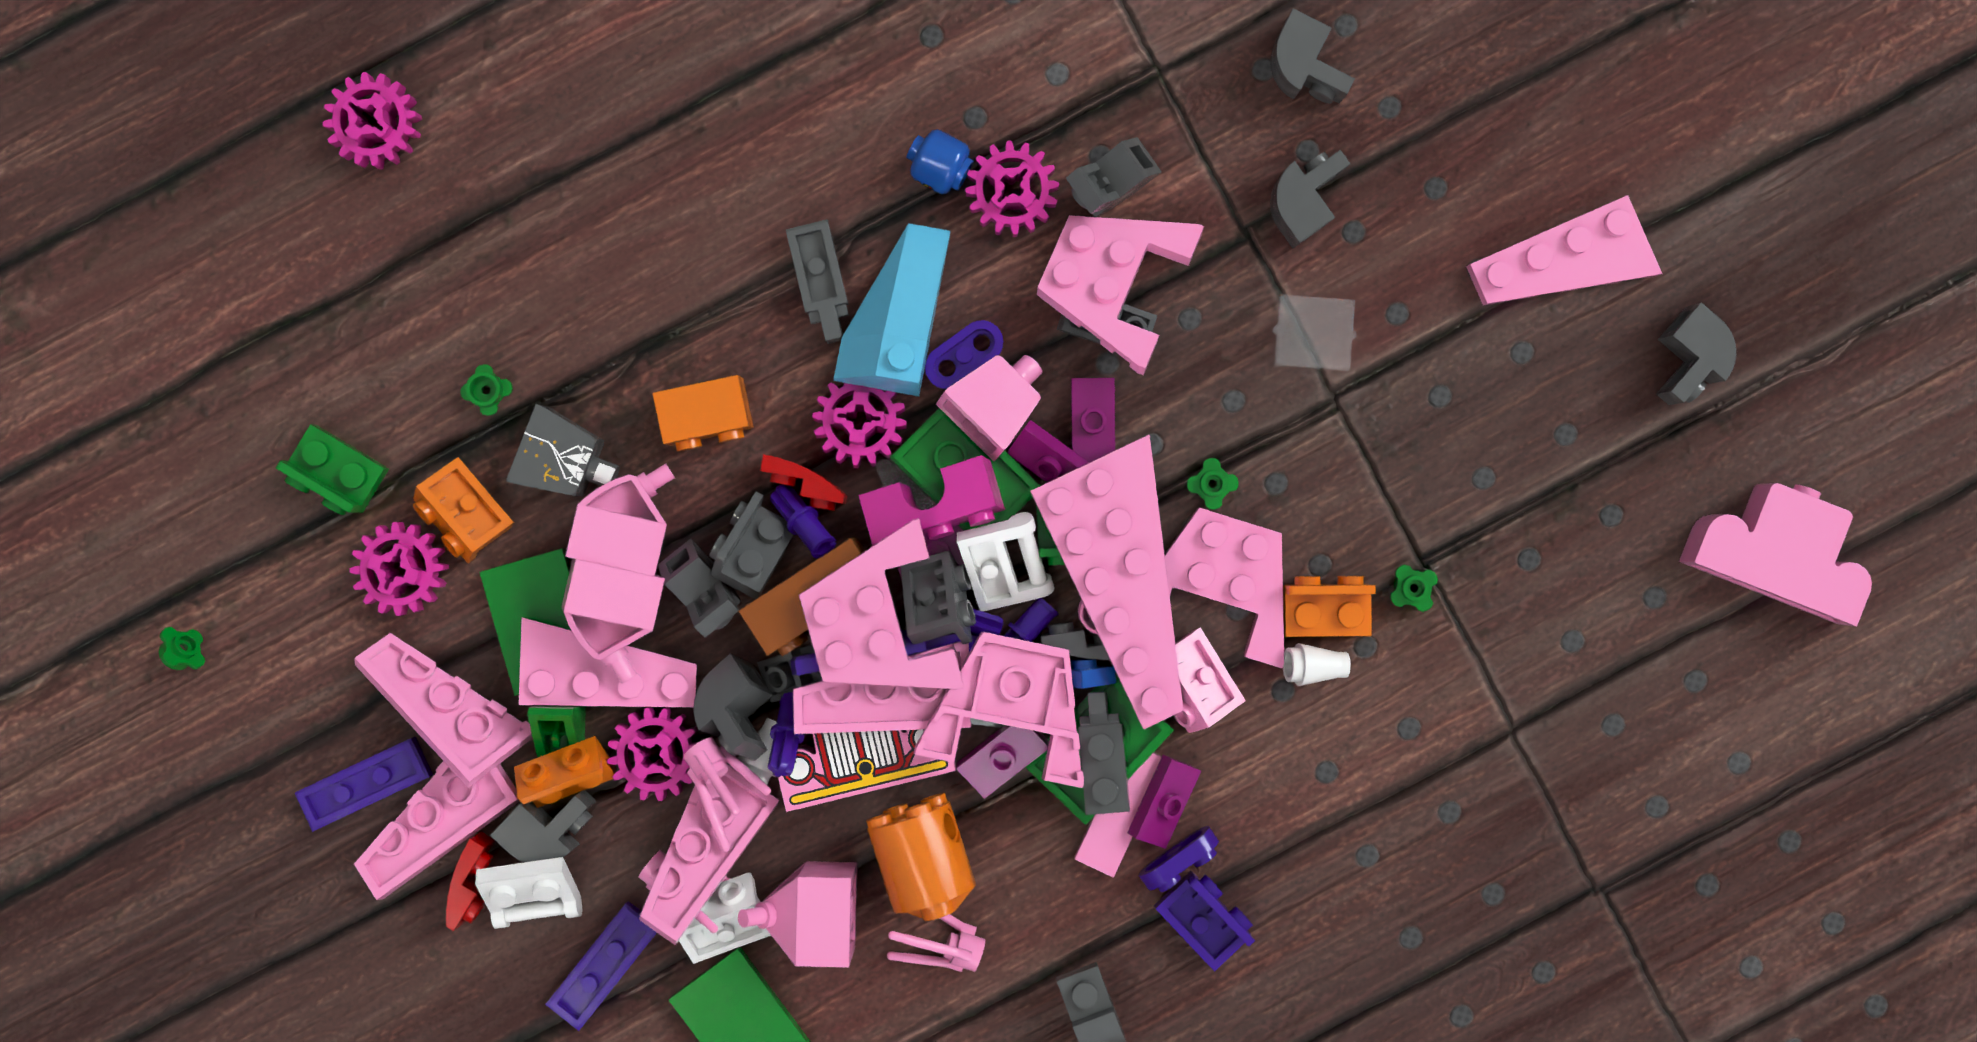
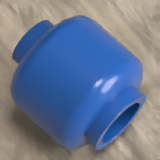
(939, 161)

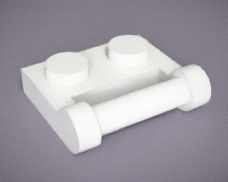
(991, 567)
(541, 881)

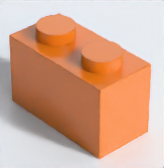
(703, 412)

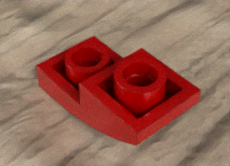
(820, 490)
(463, 898)

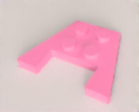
(1095, 272)
(1236, 567)
(858, 626)
(1016, 687)

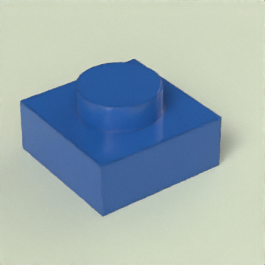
(1089, 674)

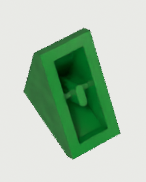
(556, 726)

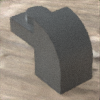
(1296, 62)
(1113, 177)
(1296, 203)
(1705, 349)
(706, 598)
(725, 703)
(534, 835)
(1090, 1005)

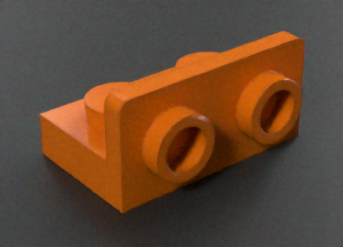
(460, 510)
(1327, 609)
(563, 773)

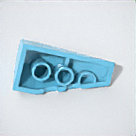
(894, 323)

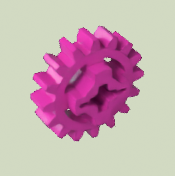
(385, 104)
(997, 175)
(839, 419)
(407, 553)
(641, 741)

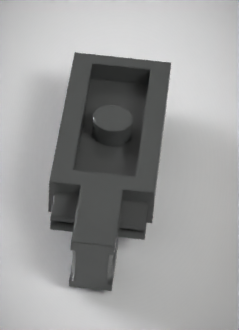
(819, 276)
(1103, 759)

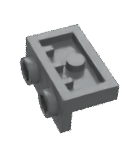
(751, 549)
(937, 599)

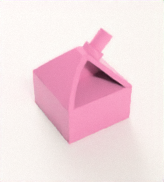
(621, 524)
(610, 610)
(811, 914)

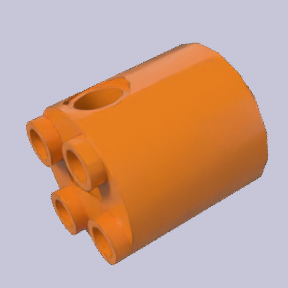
(922, 858)

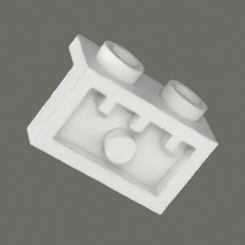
(723, 910)

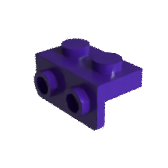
(1204, 920)

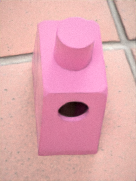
(993, 402)

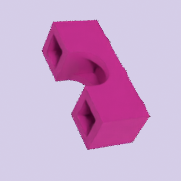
(968, 496)

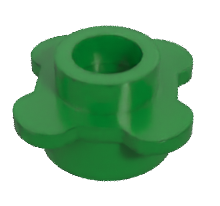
(483, 377)
(1200, 483)
(1403, 595)
(174, 656)

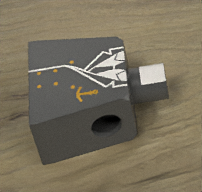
(559, 456)

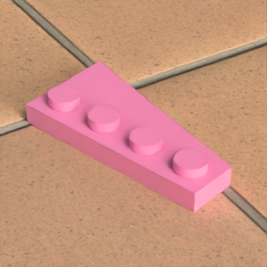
(1578, 254)
(563, 673)
(868, 707)
(451, 717)
(432, 826)
(695, 859)

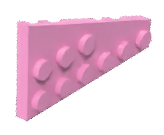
(1114, 552)

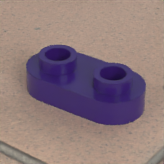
(962, 353)
(1166, 869)

